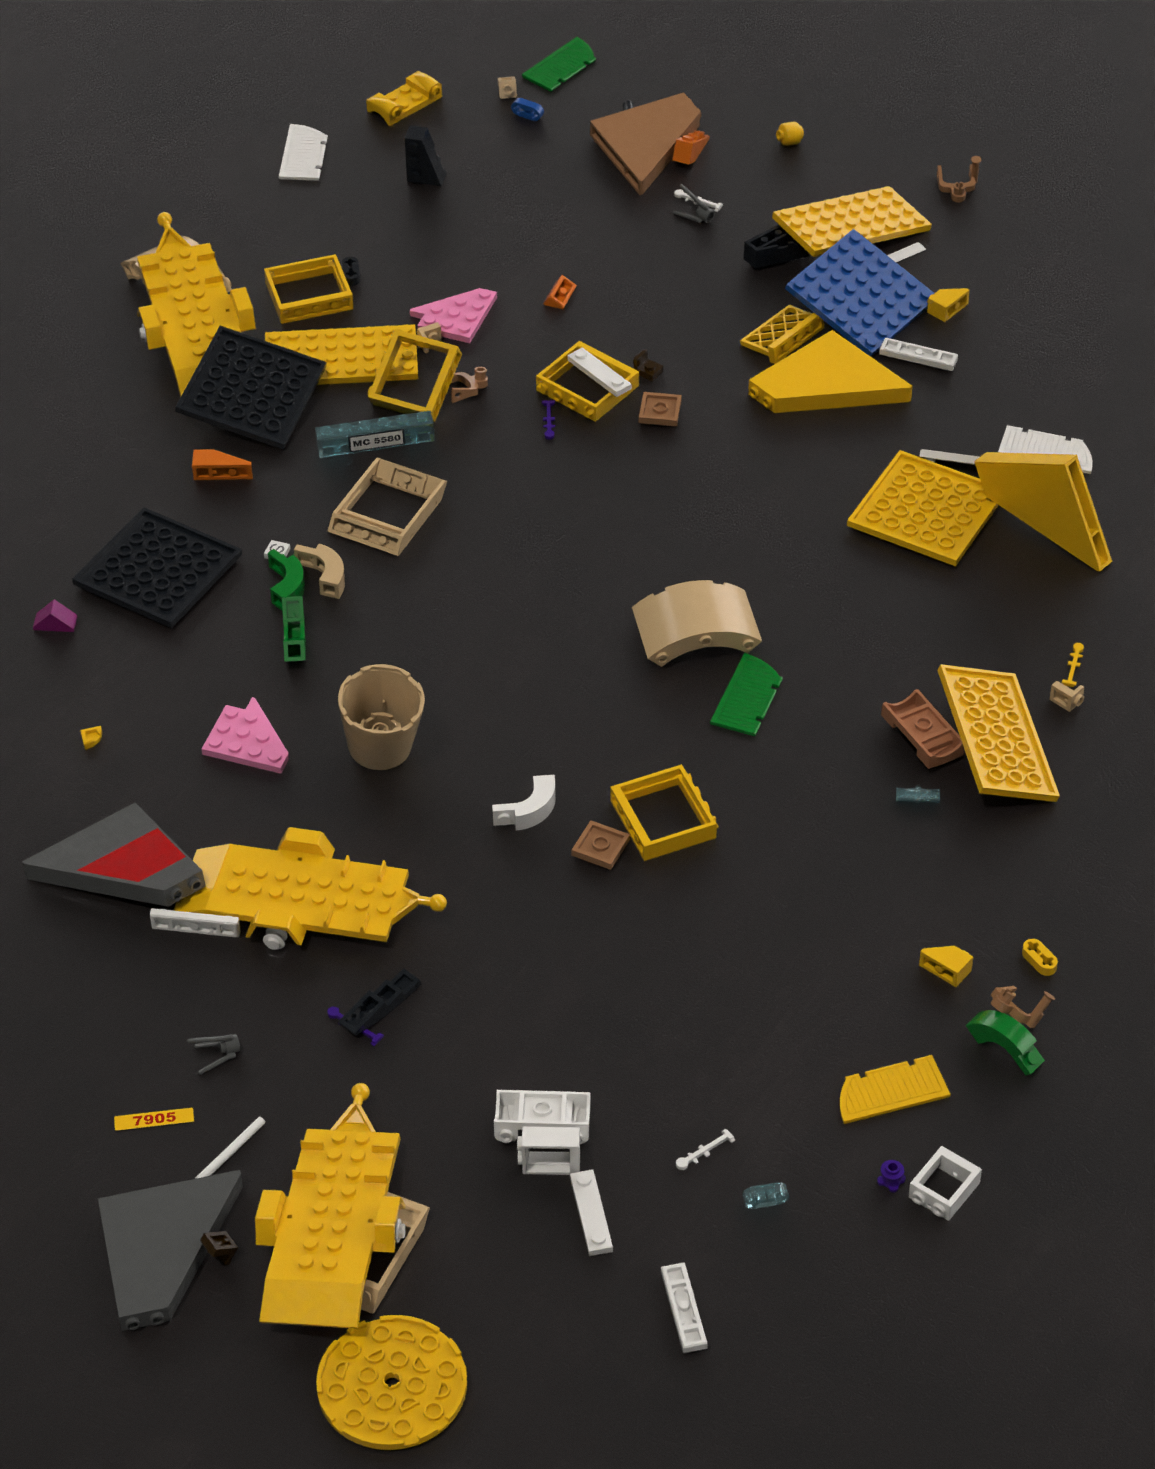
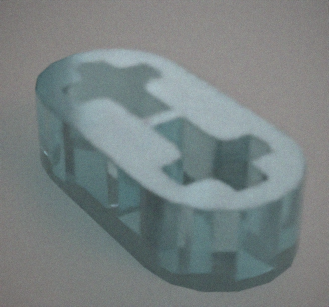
(765, 1195)

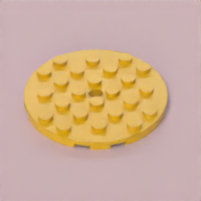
(398, 1416)

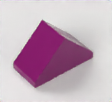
(55, 618)

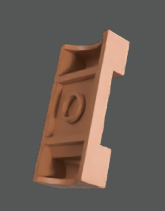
(925, 729)

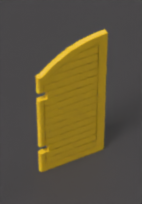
(891, 1089)

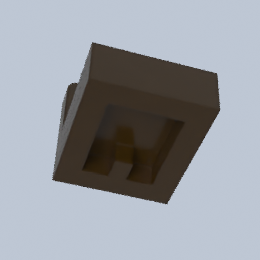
(647, 368)
(220, 1245)

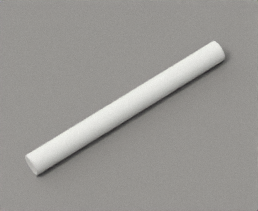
(232, 1148)

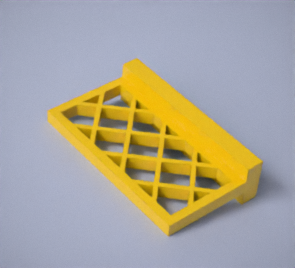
(789, 339)

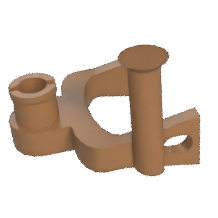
(956, 189)
(473, 383)
(1003, 1002)

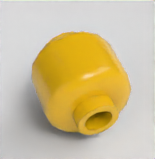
(790, 133)

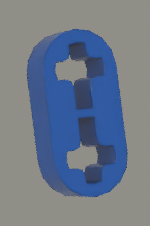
(527, 109)

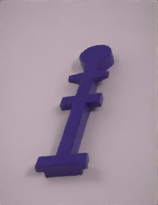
(549, 434)
(333, 1012)

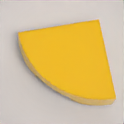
(91, 736)

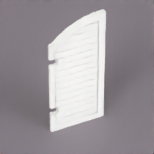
(303, 153)
(1045, 443)

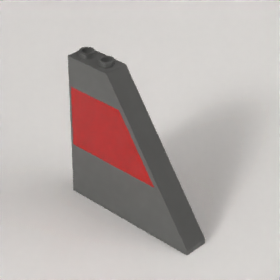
(120, 858)

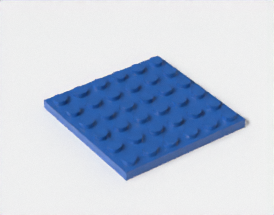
(860, 292)

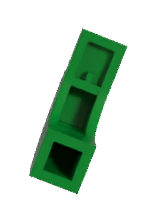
(293, 575)
(294, 629)
(1008, 1033)

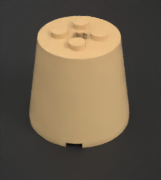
(380, 715)

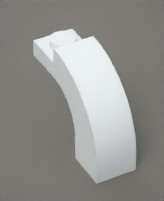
(530, 811)

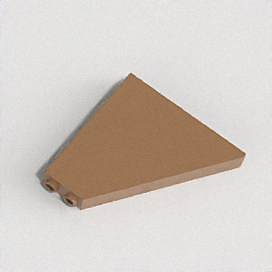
(645, 137)

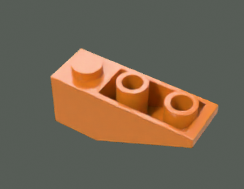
(689, 147)

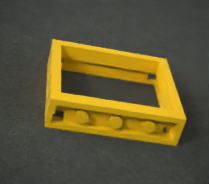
(313, 306)
(441, 385)
(546, 385)
(654, 782)

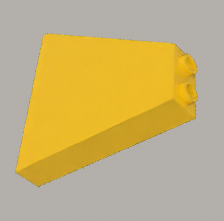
(827, 376)
(1049, 497)

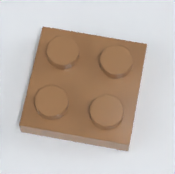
(660, 409)
(600, 845)

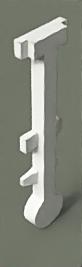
(680, 194)
(682, 1163)

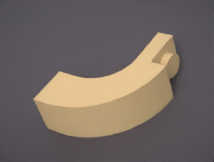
(329, 563)

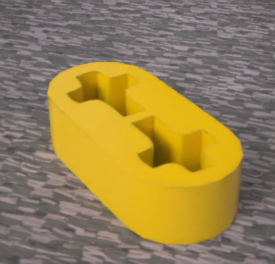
(1037, 958)

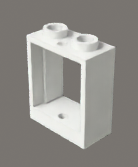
(549, 1162)
(954, 1166)

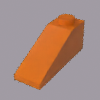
(216, 465)

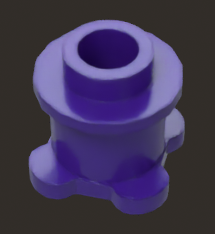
(892, 1175)

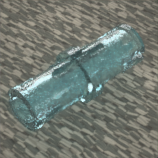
(918, 795)

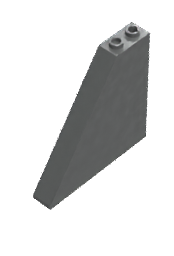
(157, 1242)

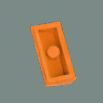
(560, 293)

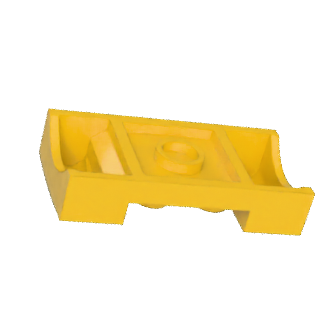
(414, 95)

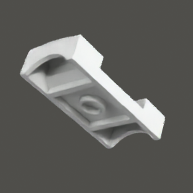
(540, 1109)

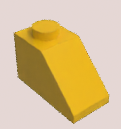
(947, 302)
(947, 963)

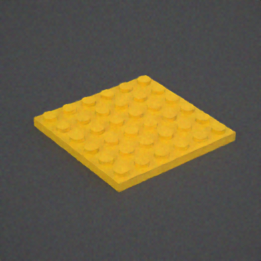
(924, 508)

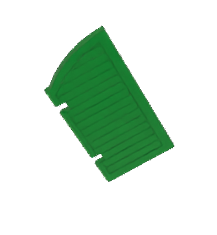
(561, 64)
(747, 696)

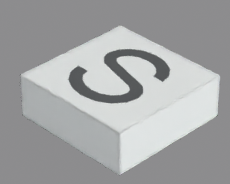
(282, 548)

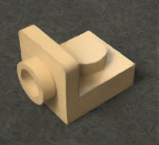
(507, 87)
(430, 331)
(1065, 696)

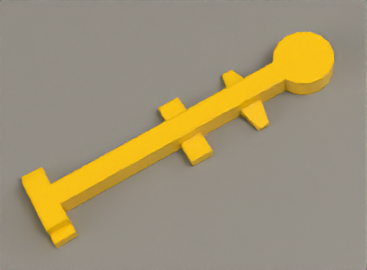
(1077, 648)

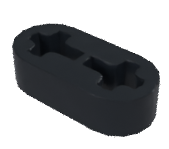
(354, 270)

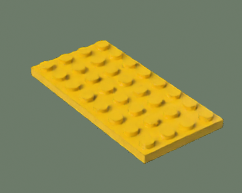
(874, 214)
(351, 352)
(998, 733)

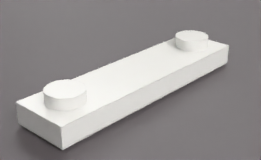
(918, 354)
(599, 372)
(945, 456)
(195, 922)
(591, 1212)
(684, 1307)

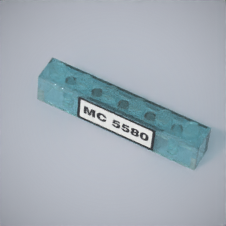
(375, 434)

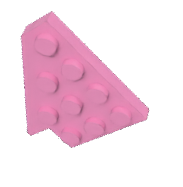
(457, 315)
(246, 739)

